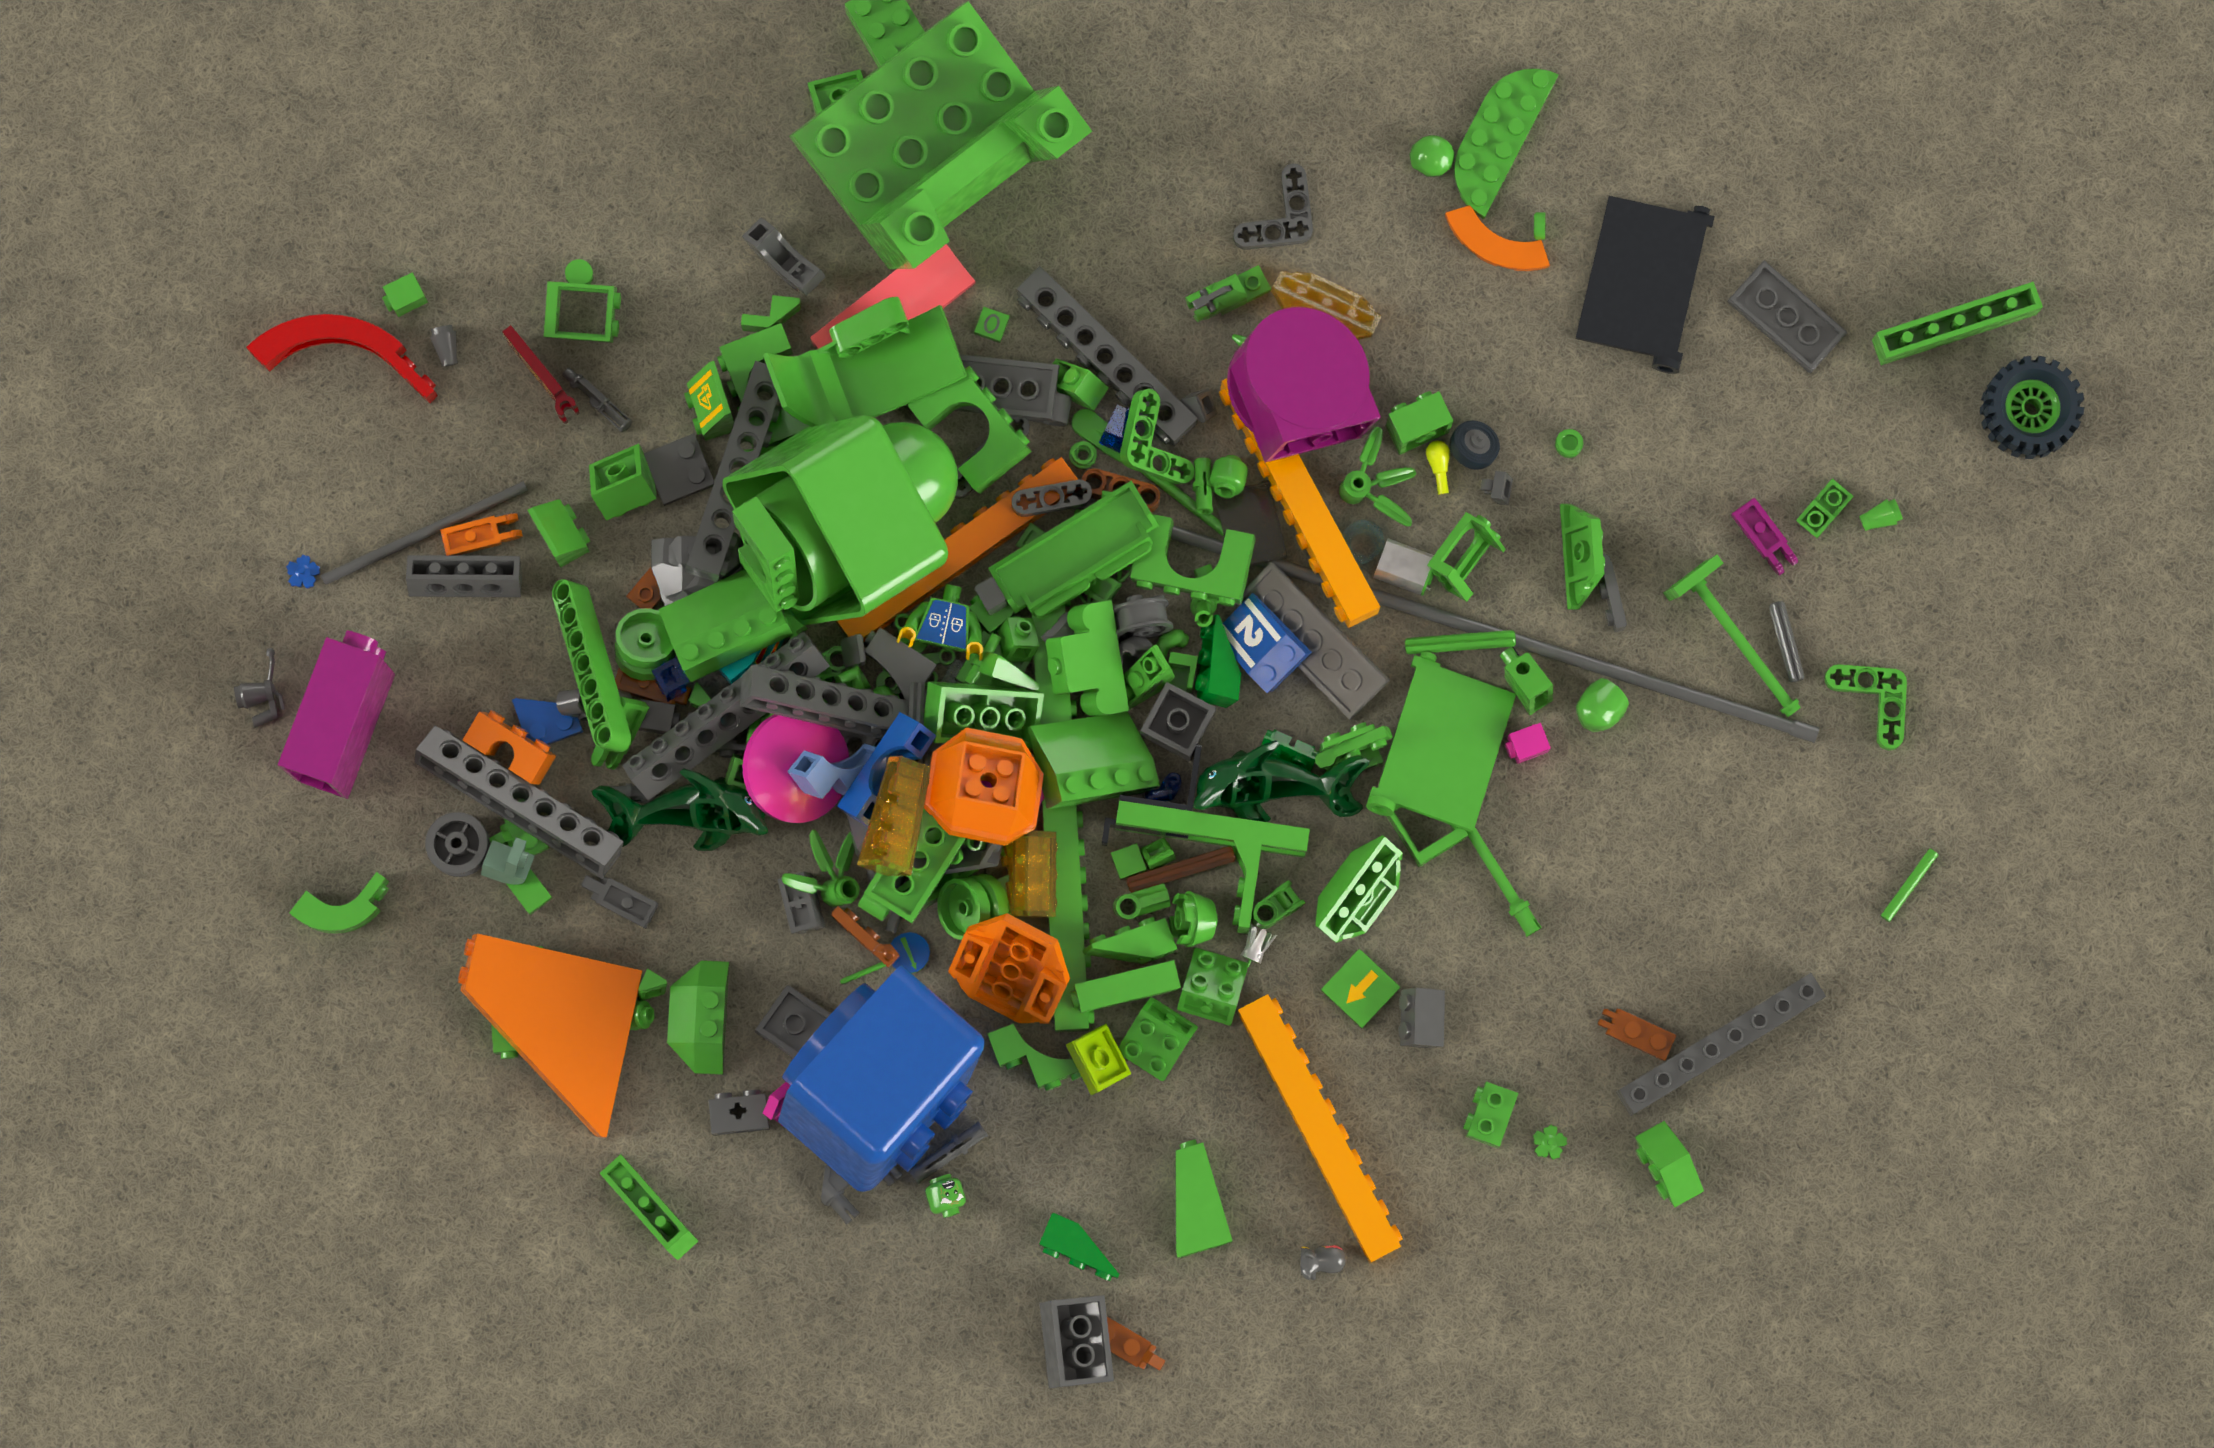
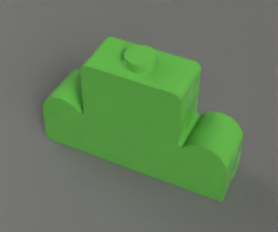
(1089, 660)

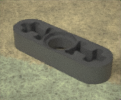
(1032, 507)

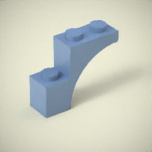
(817, 776)

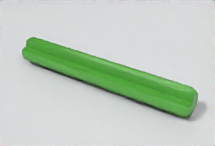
(1460, 642)

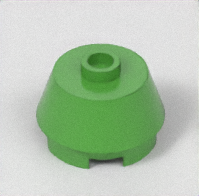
(1193, 919)

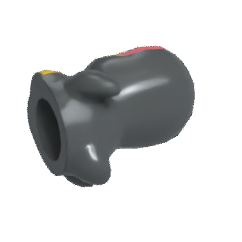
(1323, 1259)

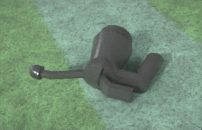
(252, 694)

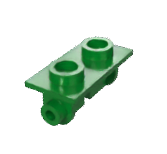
(1301, 754)

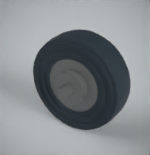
(1474, 445)

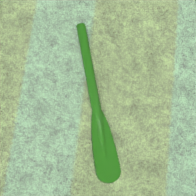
(1091, 427)

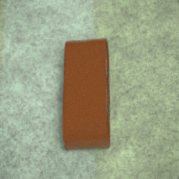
(1111, 480)

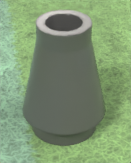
(445, 344)

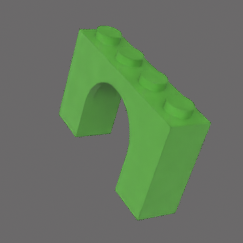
(739, 360)
(1004, 445)
(767, 555)
(1223, 583)

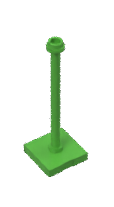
(1695, 581)

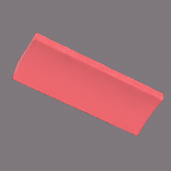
(920, 289)

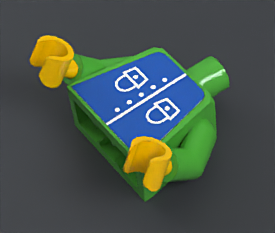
(945, 624)

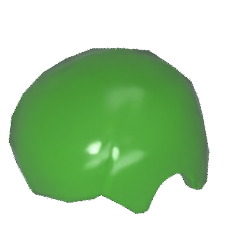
(1432, 155)

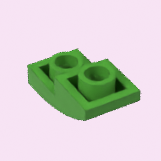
(1824, 508)

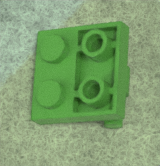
(970, 670)

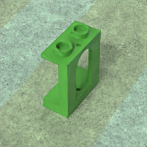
(1453, 578)

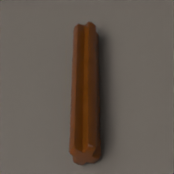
(1181, 869)

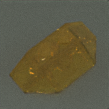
(1315, 292)

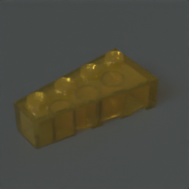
(896, 818)

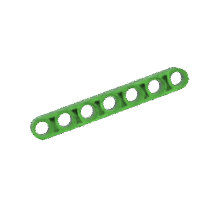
(591, 666)

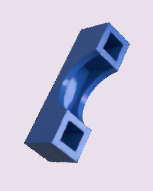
(903, 738)

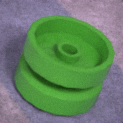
(642, 643)
(969, 902)

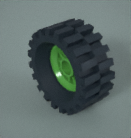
(2047, 381)

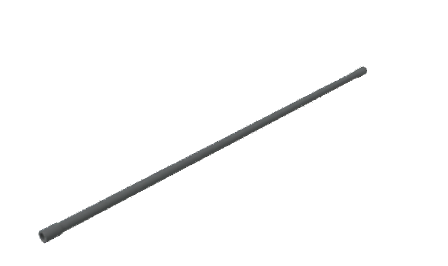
(1792, 727)

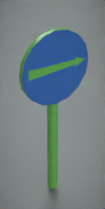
(913, 954)

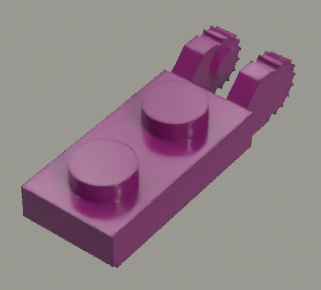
(1763, 534)

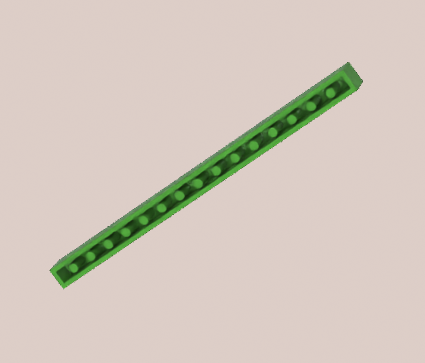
(1065, 821)

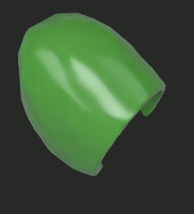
(1601, 705)

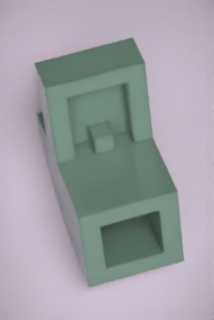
(507, 863)

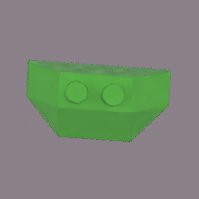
(1359, 890)
(699, 1016)

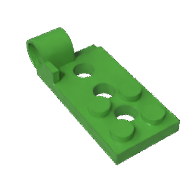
(882, 893)

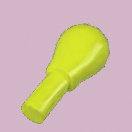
(1438, 458)

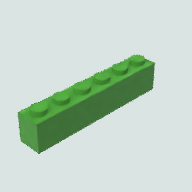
(1957, 323)

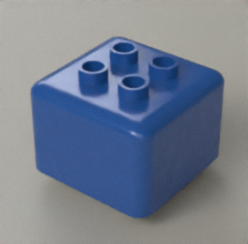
(880, 1079)

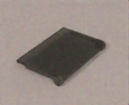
(1254, 514)

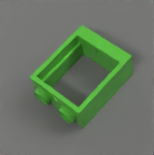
(552, 311)
(1431, 851)

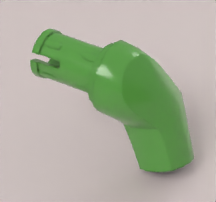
(1203, 609)

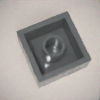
(1177, 721)

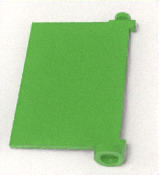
(1443, 746)

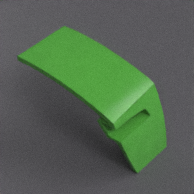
(870, 366)

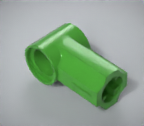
(1144, 901)

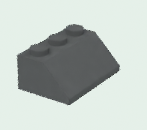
(1076, 1341)

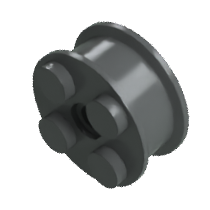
(1142, 617)
(461, 860)

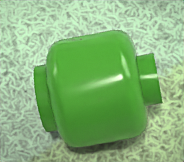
(1228, 476)

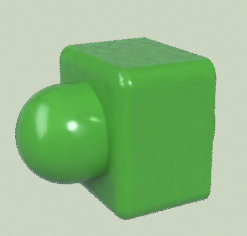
(855, 509)

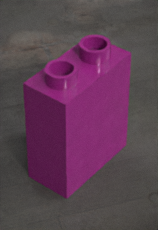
(338, 714)

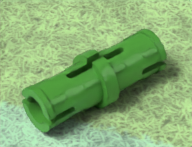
(1203, 486)

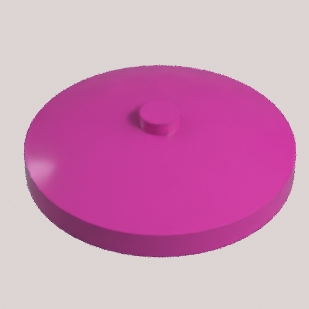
(771, 754)

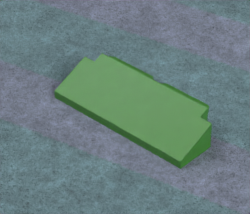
(1077, 552)

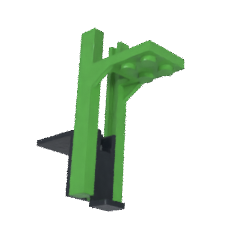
(1245, 836)

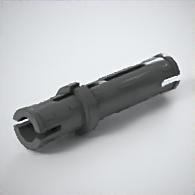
(976, 1133)

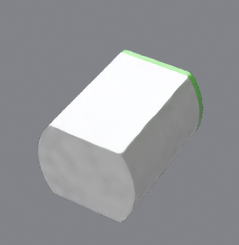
(1404, 567)

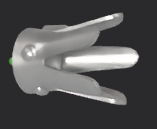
(1256, 947)

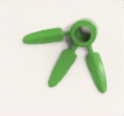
(1355, 495)
(835, 891)

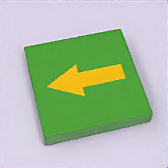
(1360, 988)

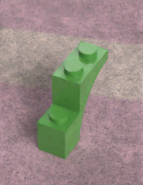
(1047, 1071)

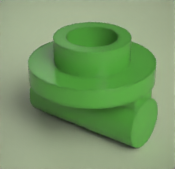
(642, 1015)

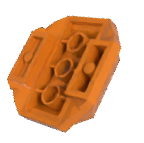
(979, 812)
(1011, 969)

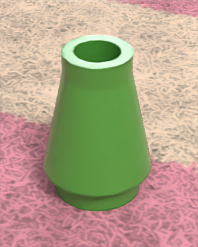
(1882, 515)

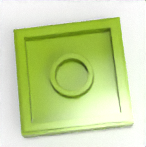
(1098, 1059)

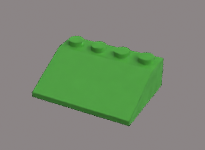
(722, 625)
(1092, 759)

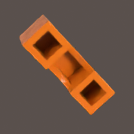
(530, 757)

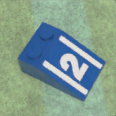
(1263, 644)

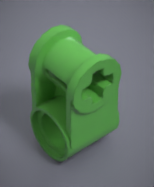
(1280, 902)

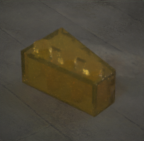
(1032, 874)

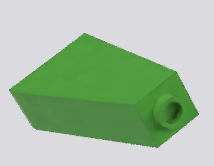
(1125, 987)
(1198, 1205)

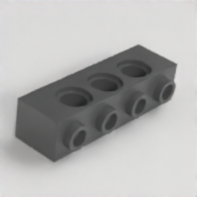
(463, 576)

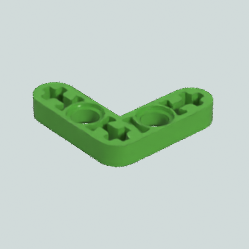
(1145, 450)
(1885, 694)

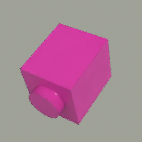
(1527, 743)

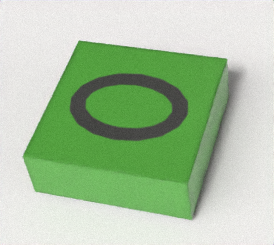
(991, 324)

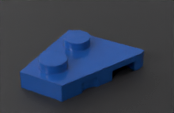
(544, 721)

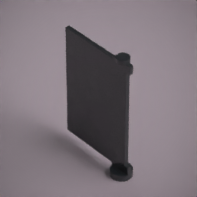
(1643, 279)

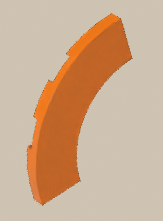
(1493, 248)

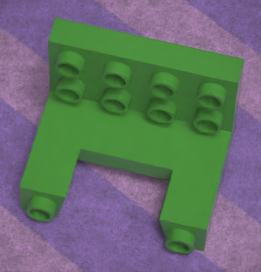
(933, 136)

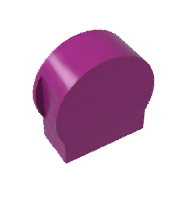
(1301, 383)

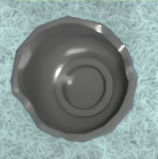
(1132, 650)

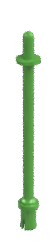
(1518, 907)

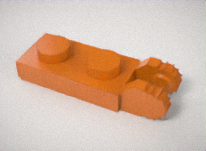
(478, 534)

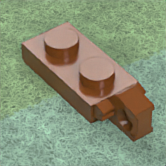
(867, 937)
(1132, 1347)

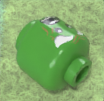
(945, 1195)

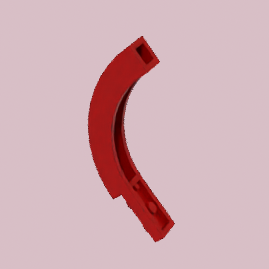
(337, 329)

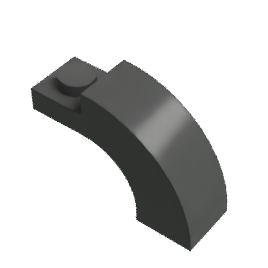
(782, 257)

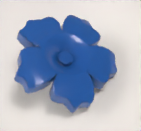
(303, 572)

